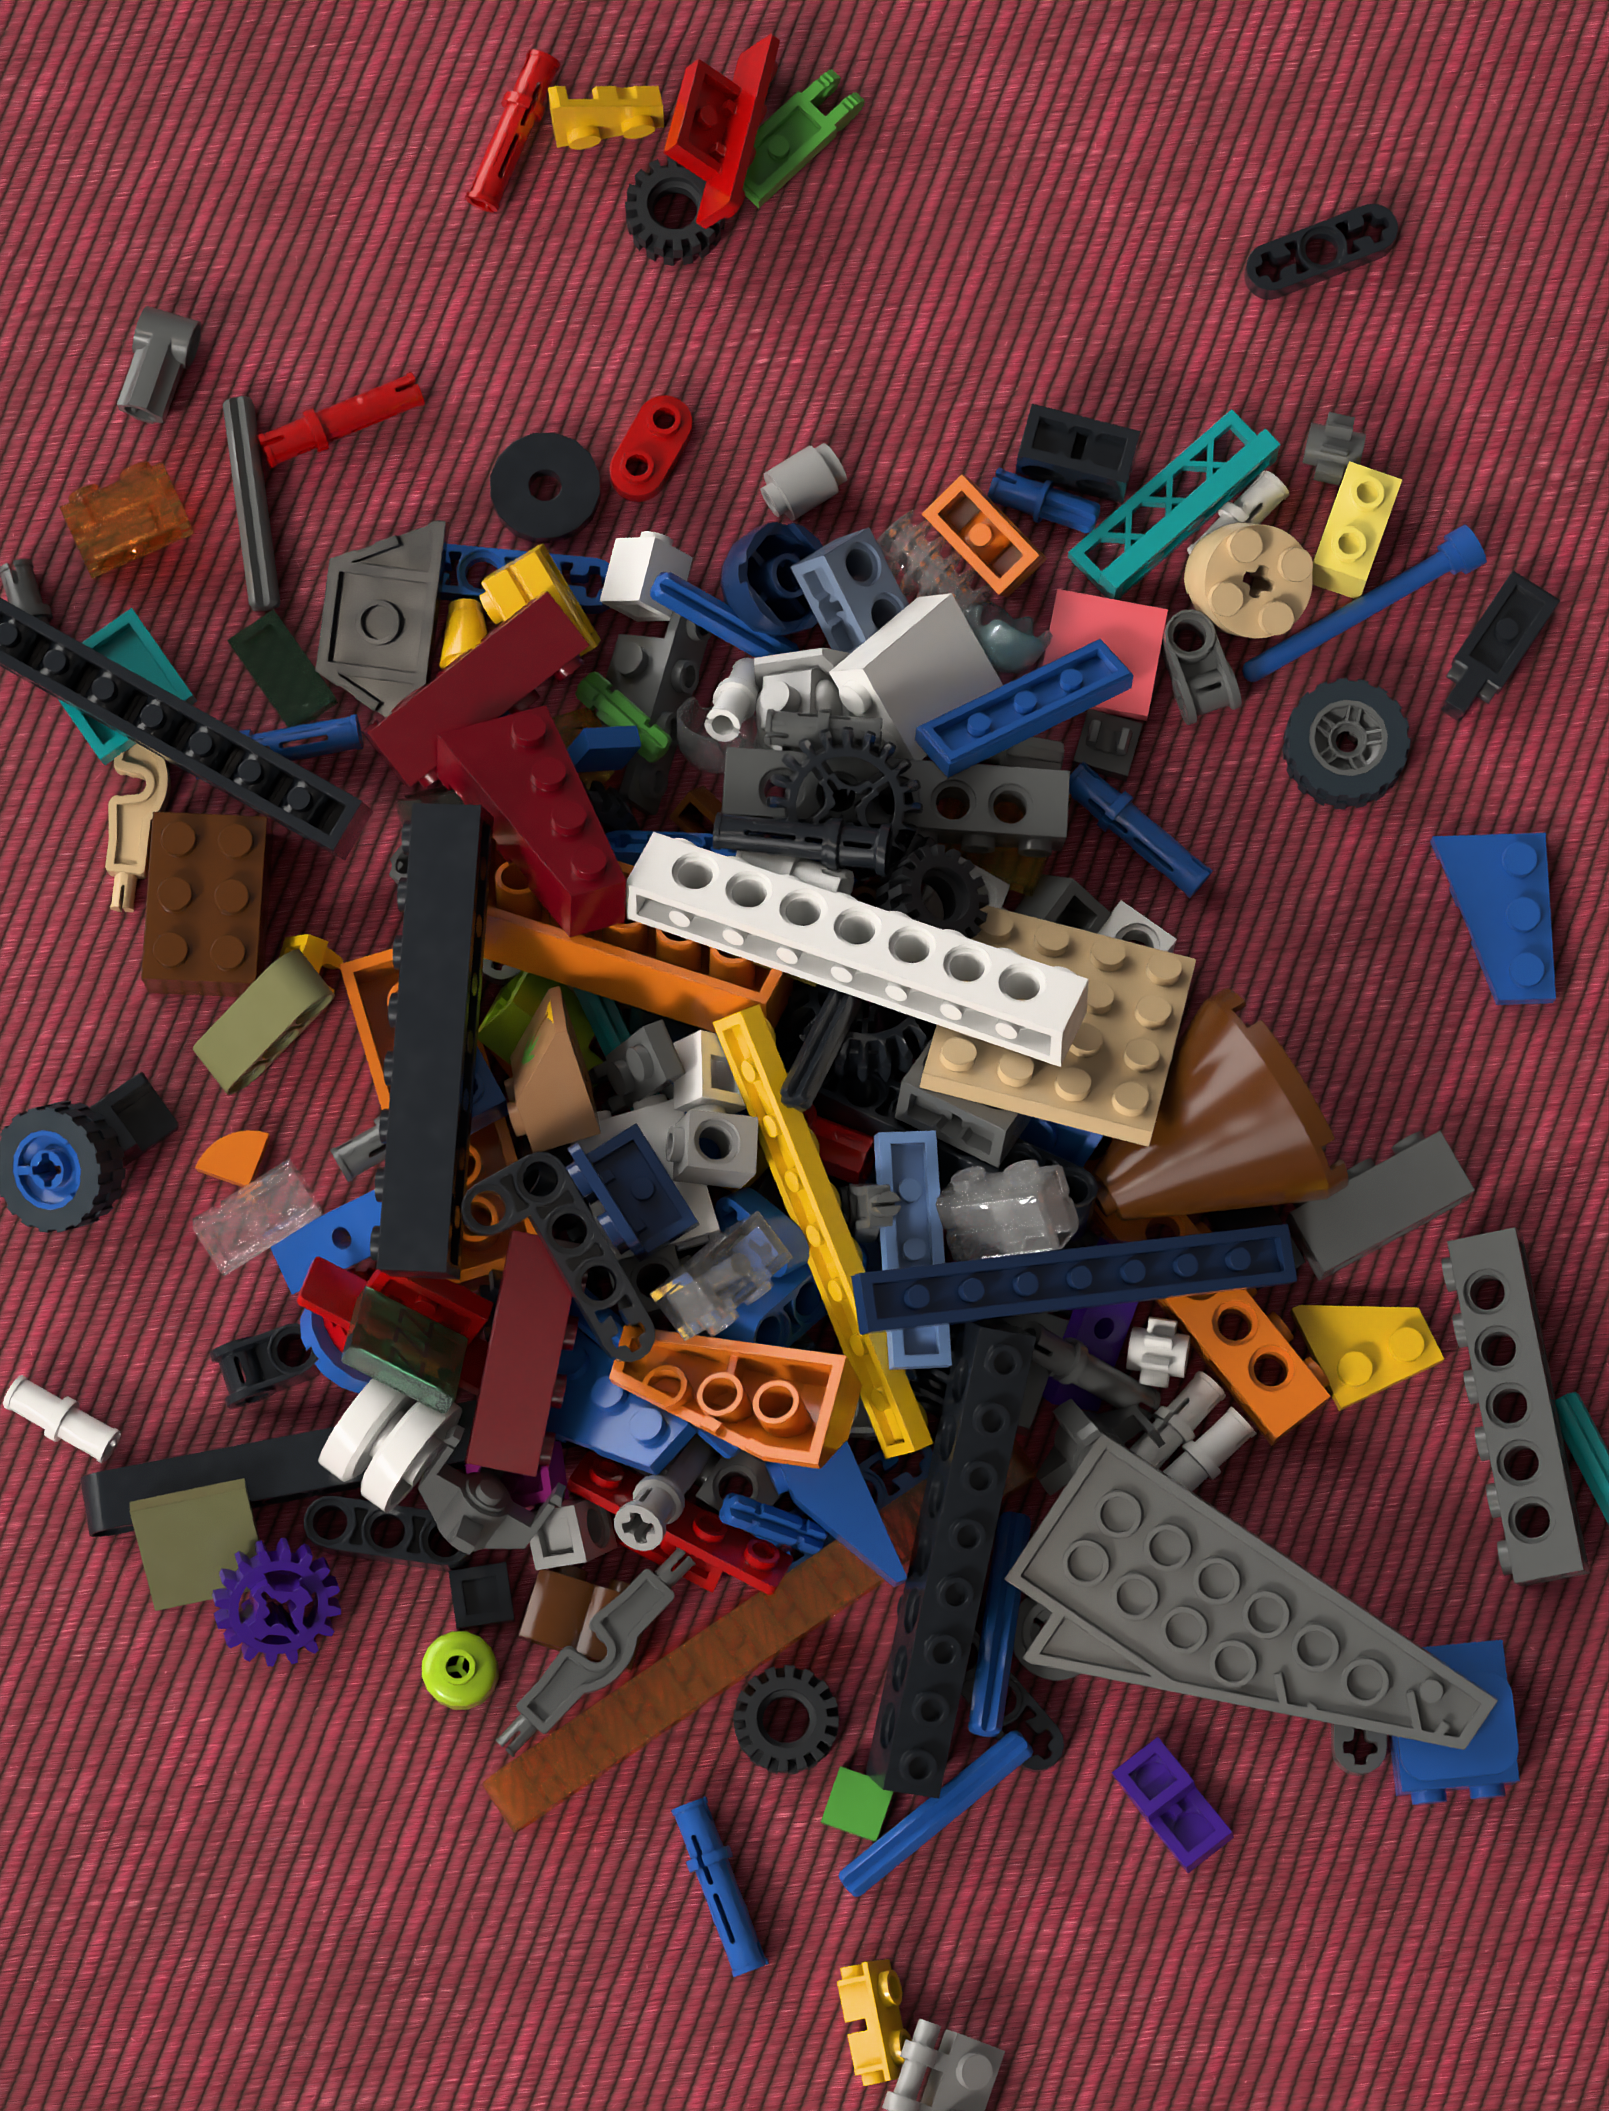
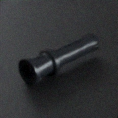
(733, 833)

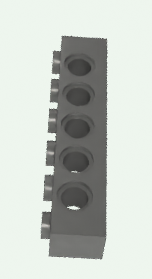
(1037, 792)
(1561, 1549)

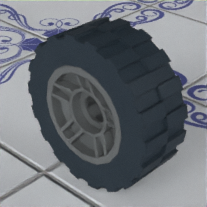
(1368, 720)

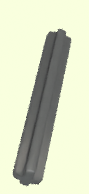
(251, 504)

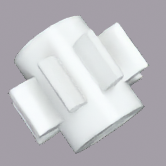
(1158, 1352)

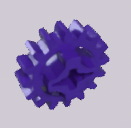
(288, 1579)

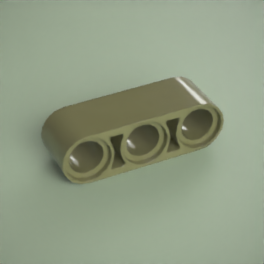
(263, 1021)

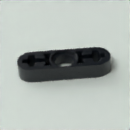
(1363, 251)

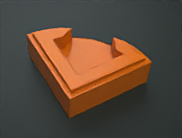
(235, 1157)

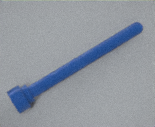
(1457, 554)

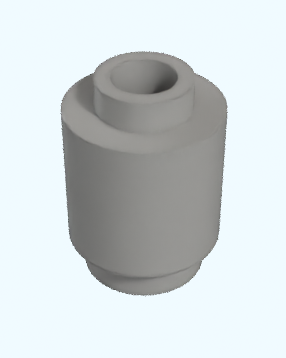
(803, 481)

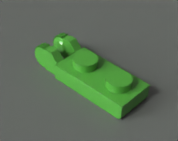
(796, 136)

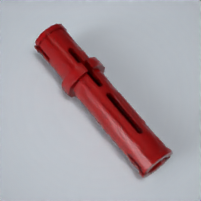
(521, 111)
(340, 420)

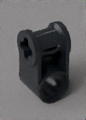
(262, 1364)

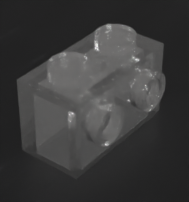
(721, 1277)

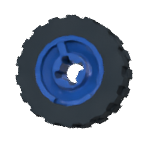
(88, 1160)

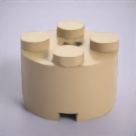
(1279, 586)

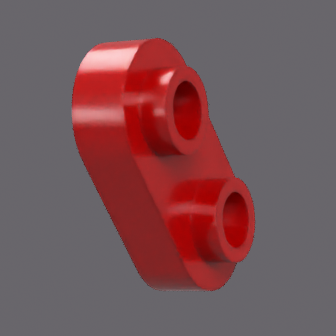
(653, 446)

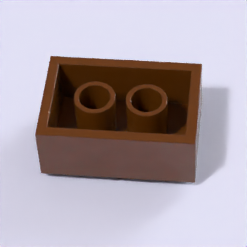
(206, 903)

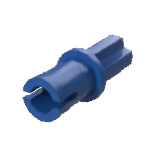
(1043, 501)

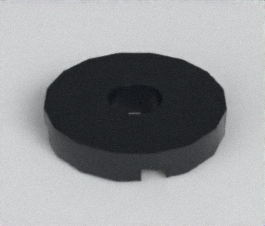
(537, 457)

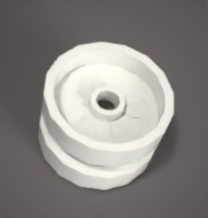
(389, 1438)

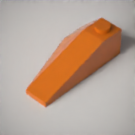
(756, 1396)

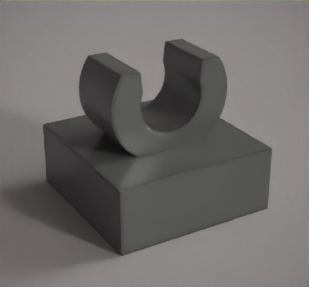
(1107, 744)

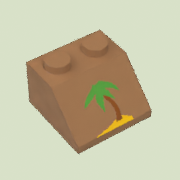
(550, 1082)

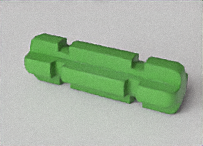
(619, 711)

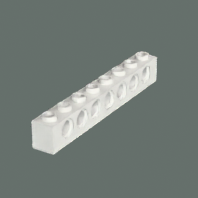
(759, 915)

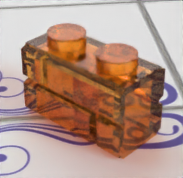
(126, 517)

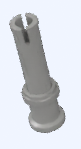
(661, 1498)

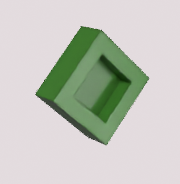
(856, 1805)

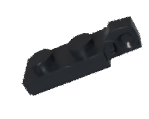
(1498, 643)

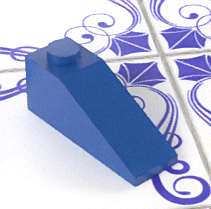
(843, 1507)

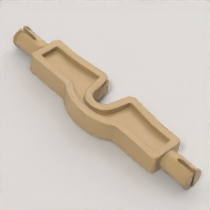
(132, 822)

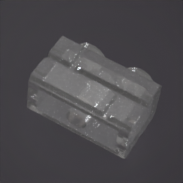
(1007, 1211)
(257, 1217)

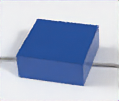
(604, 748)

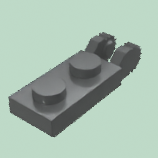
(639, 1067)

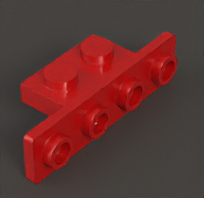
(718, 126)
(334, 1291)
(698, 1533)

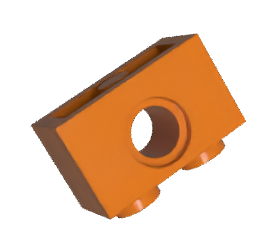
(984, 536)

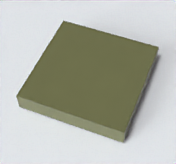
(191, 1538)

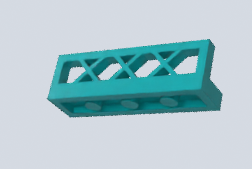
(1188, 513)

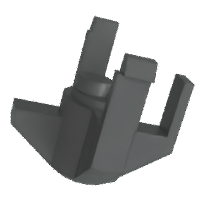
(1078, 1434)
(476, 1507)

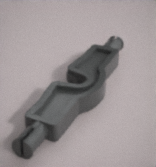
(867, 1209)
(574, 1675)

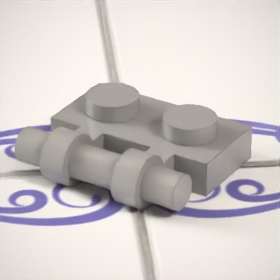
(959, 2076)

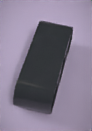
(362, 1522)

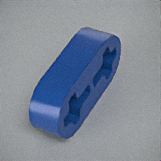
(745, 1202)

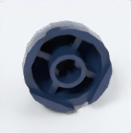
(760, 579)

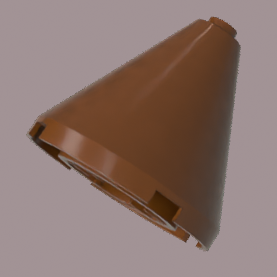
(1227, 1131)

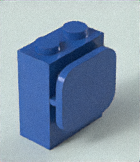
(1490, 1757)

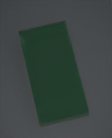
(282, 671)

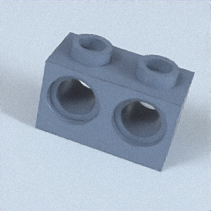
(850, 589)

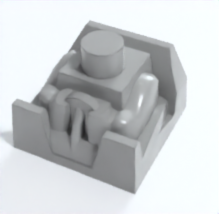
(797, 684)

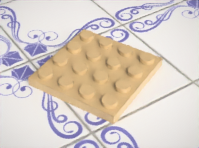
(1119, 1055)

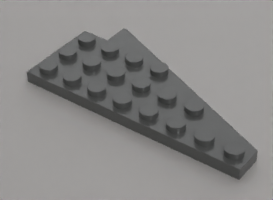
(1194, 1604)

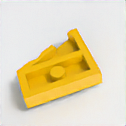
(612, 113)
(1366, 1347)

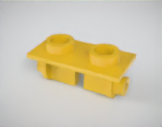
(874, 1994)

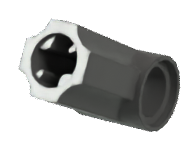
(161, 351)

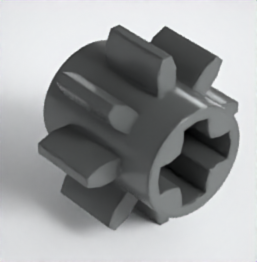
(1332, 447)

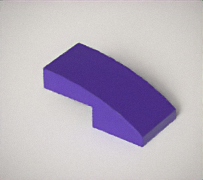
(1172, 1805)

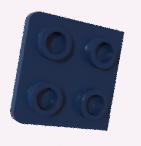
(636, 1192)

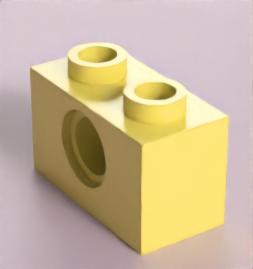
(1354, 530)

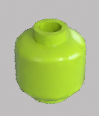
(475, 1685)

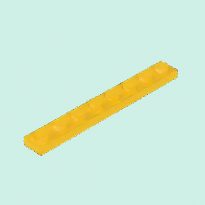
(816, 1209)

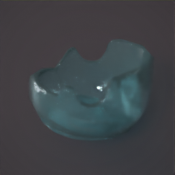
(1006, 640)

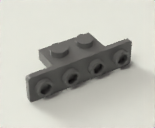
(658, 680)

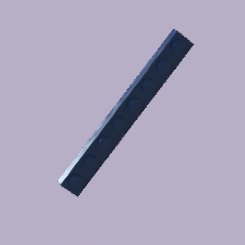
(1072, 1279)

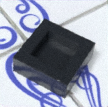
(481, 1596)

